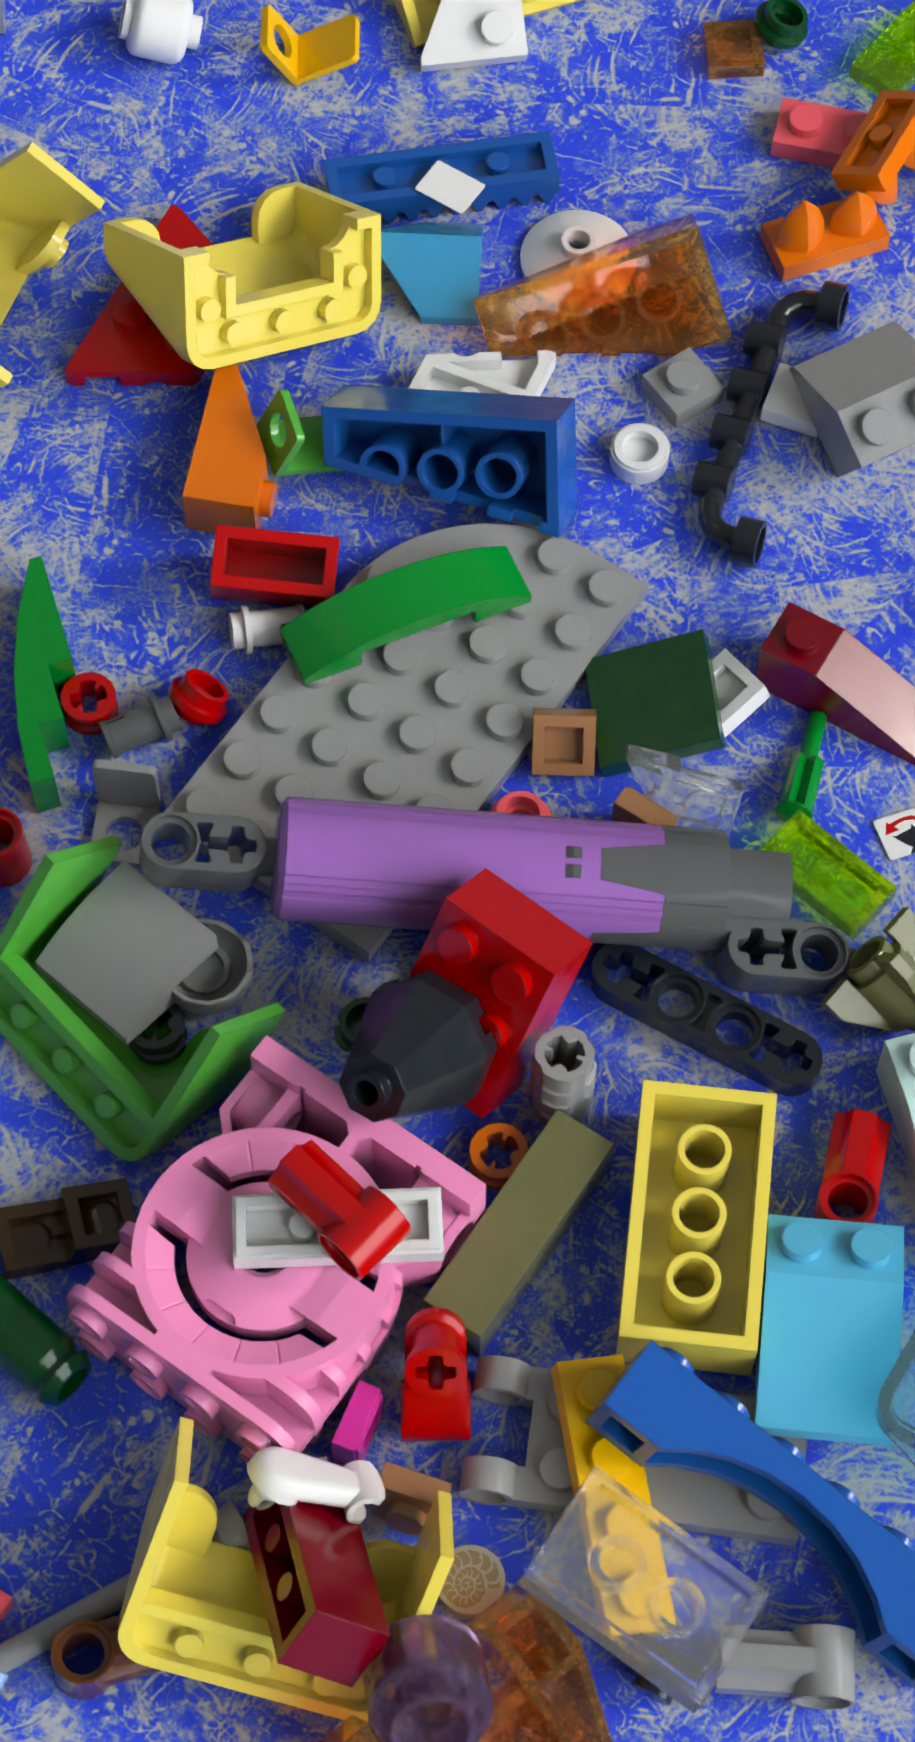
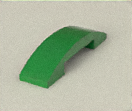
(401, 604)

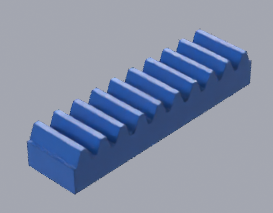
(506, 165)

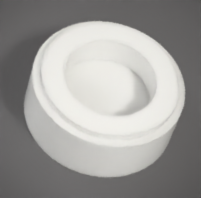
(639, 453)

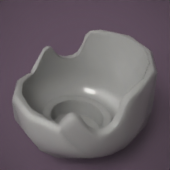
(219, 979)

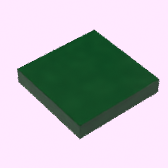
(656, 700)

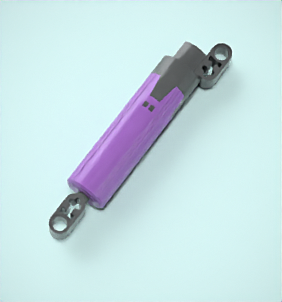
(595, 875)

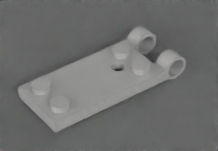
(686, 1497)

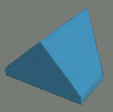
(437, 268)

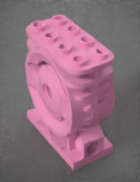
(261, 1389)

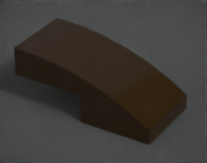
(65, 1229)

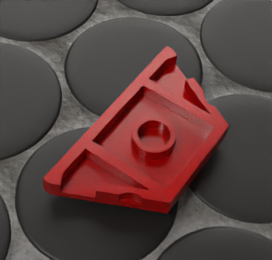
(126, 339)

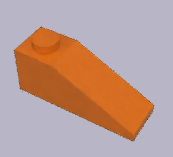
(228, 464)

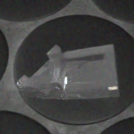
(692, 795)

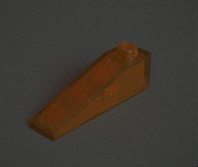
(620, 298)

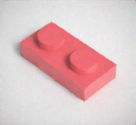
(813, 132)

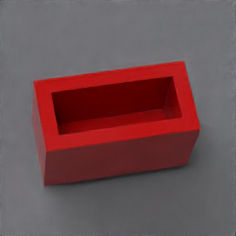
(273, 566)

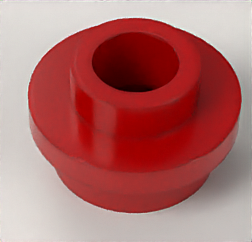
(199, 697)

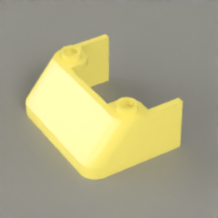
(35, 214)
(200, 1606)

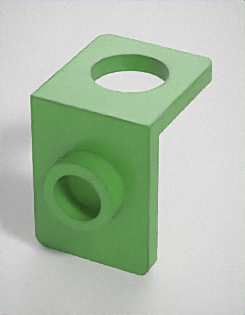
(293, 442)

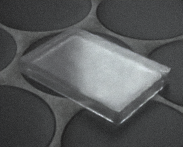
(644, 1589)

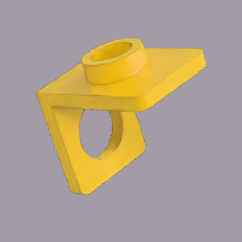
(313, 51)

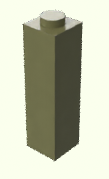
(521, 1228)

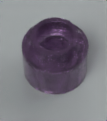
(429, 1683)

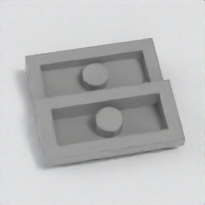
(126, 952)

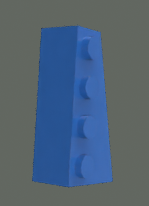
(461, 446)

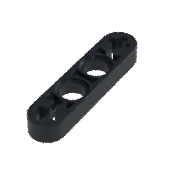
(699, 1027)

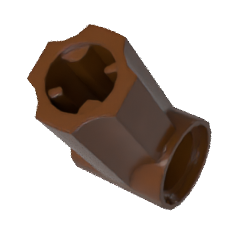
(115, 1665)

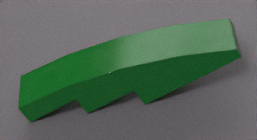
(40, 673)

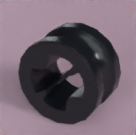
(165, 1049)

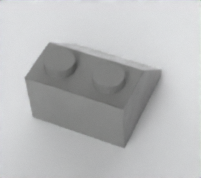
(862, 397)

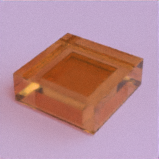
(732, 49)

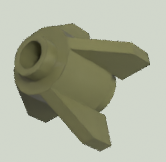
(881, 980)

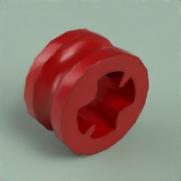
(72, 700)

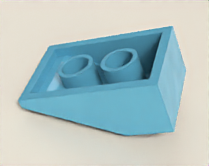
(828, 1327)

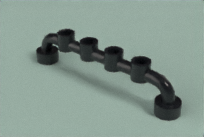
(734, 432)

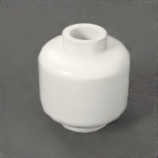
(159, 29)

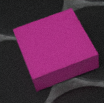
(358, 1424)

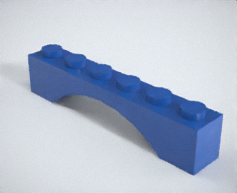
(674, 1419)

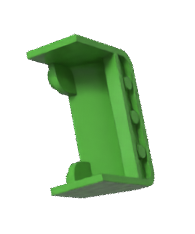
(117, 1095)

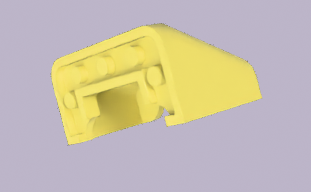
(290, 285)

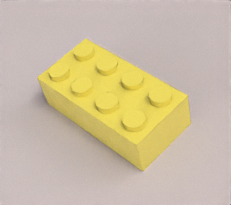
(698, 1225)

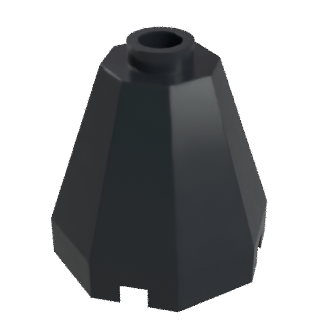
(417, 1049)

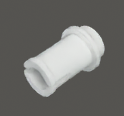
(259, 627)

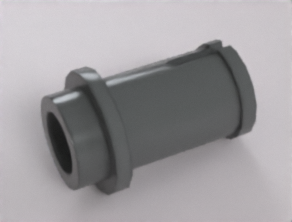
(141, 726)

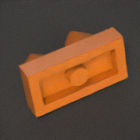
(880, 148)
(824, 235)

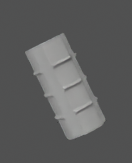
(562, 1074)

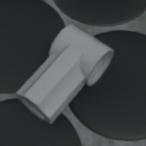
(807, 1665)

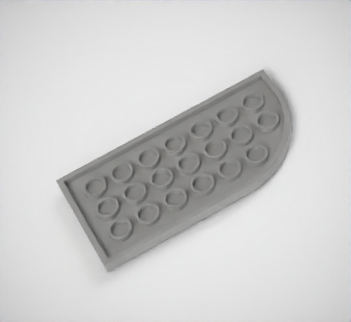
(428, 714)

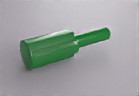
(803, 771)

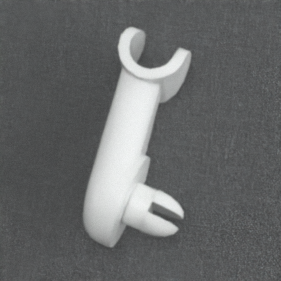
(291, 1477)

